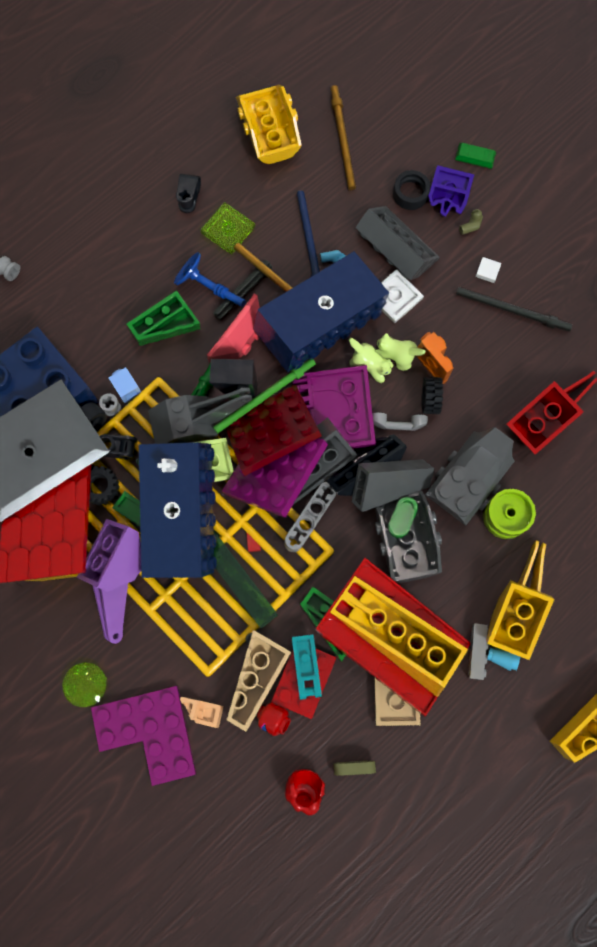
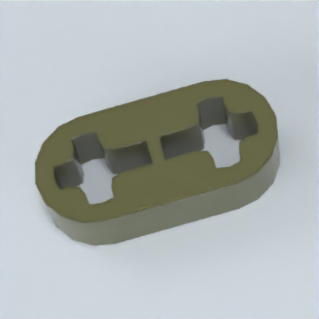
(354, 767)

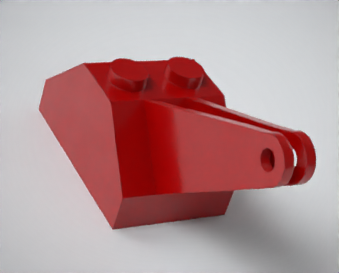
(548, 415)

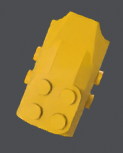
(270, 123)

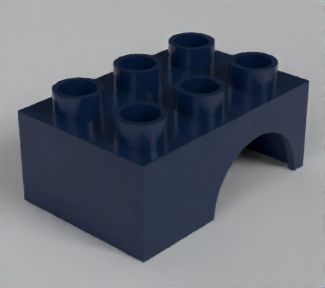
(32, 367)

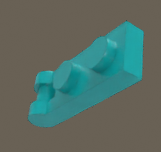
(306, 665)

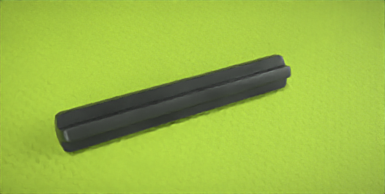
(241, 291)

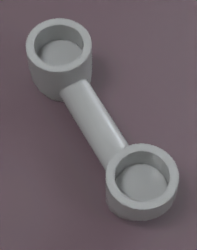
(416, 423)

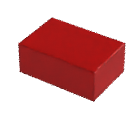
(253, 546)

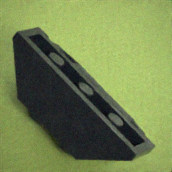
(386, 450)

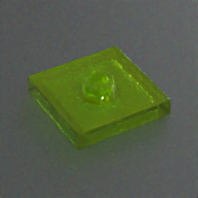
(227, 227)

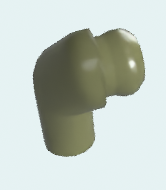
(474, 222)

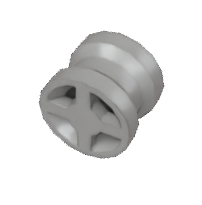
(9, 269)

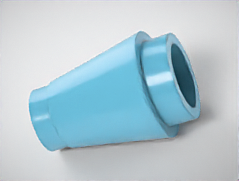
(503, 658)

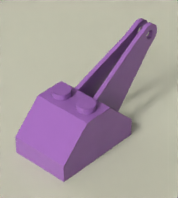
(109, 568)

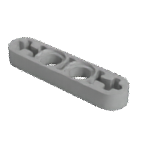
(310, 516)

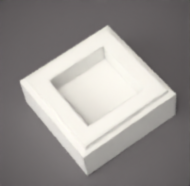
(488, 270)

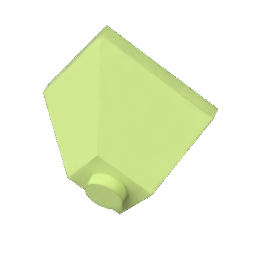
(222, 461)

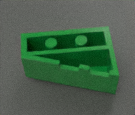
(163, 321)
(315, 607)

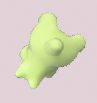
(400, 351)
(367, 355)

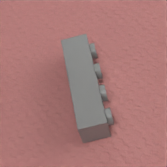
(477, 654)

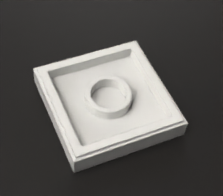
(401, 296)

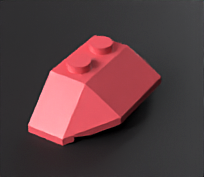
(239, 335)

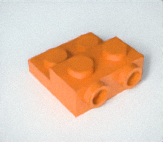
(433, 358)

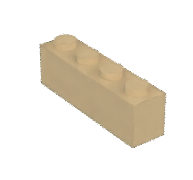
(259, 672)

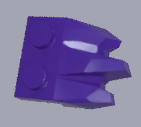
(450, 189)

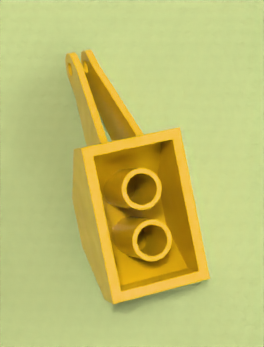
(521, 610)

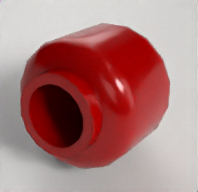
(273, 719)

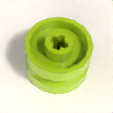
(513, 502)

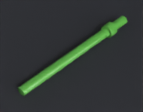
(294, 374)

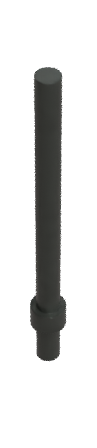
(550, 321)

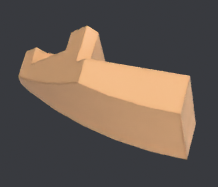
(203, 712)

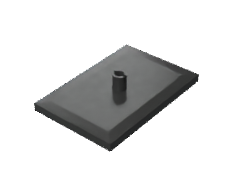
(60, 441)

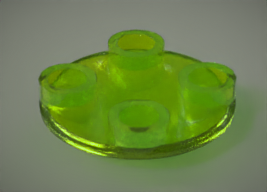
(84, 684)

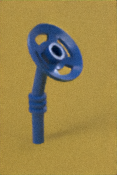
(190, 271)

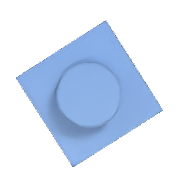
(124, 384)

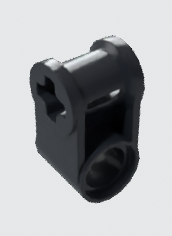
(188, 192)
(121, 446)

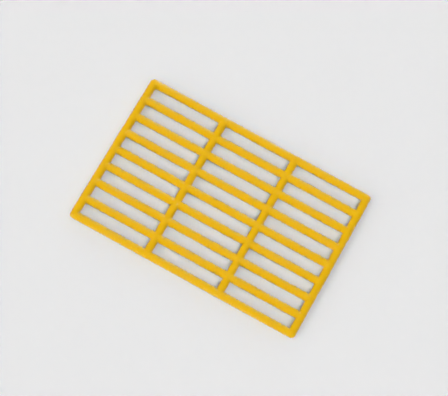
(225, 536)

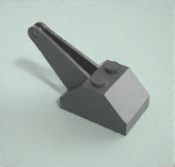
(193, 417)

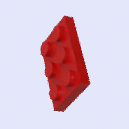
(288, 693)

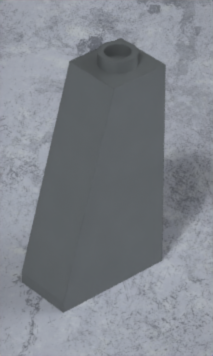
(388, 481)

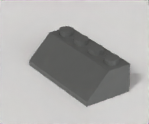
(396, 242)
(335, 457)

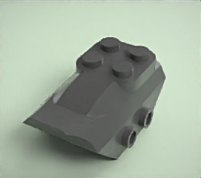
(472, 474)
(418, 552)

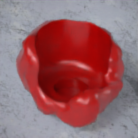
(305, 791)

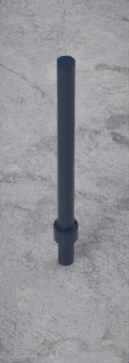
(308, 233)

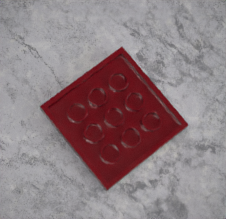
(272, 430)

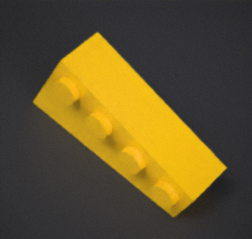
(579, 735)

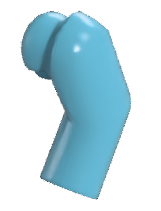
(332, 256)

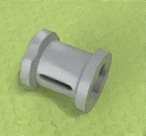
(108, 399)

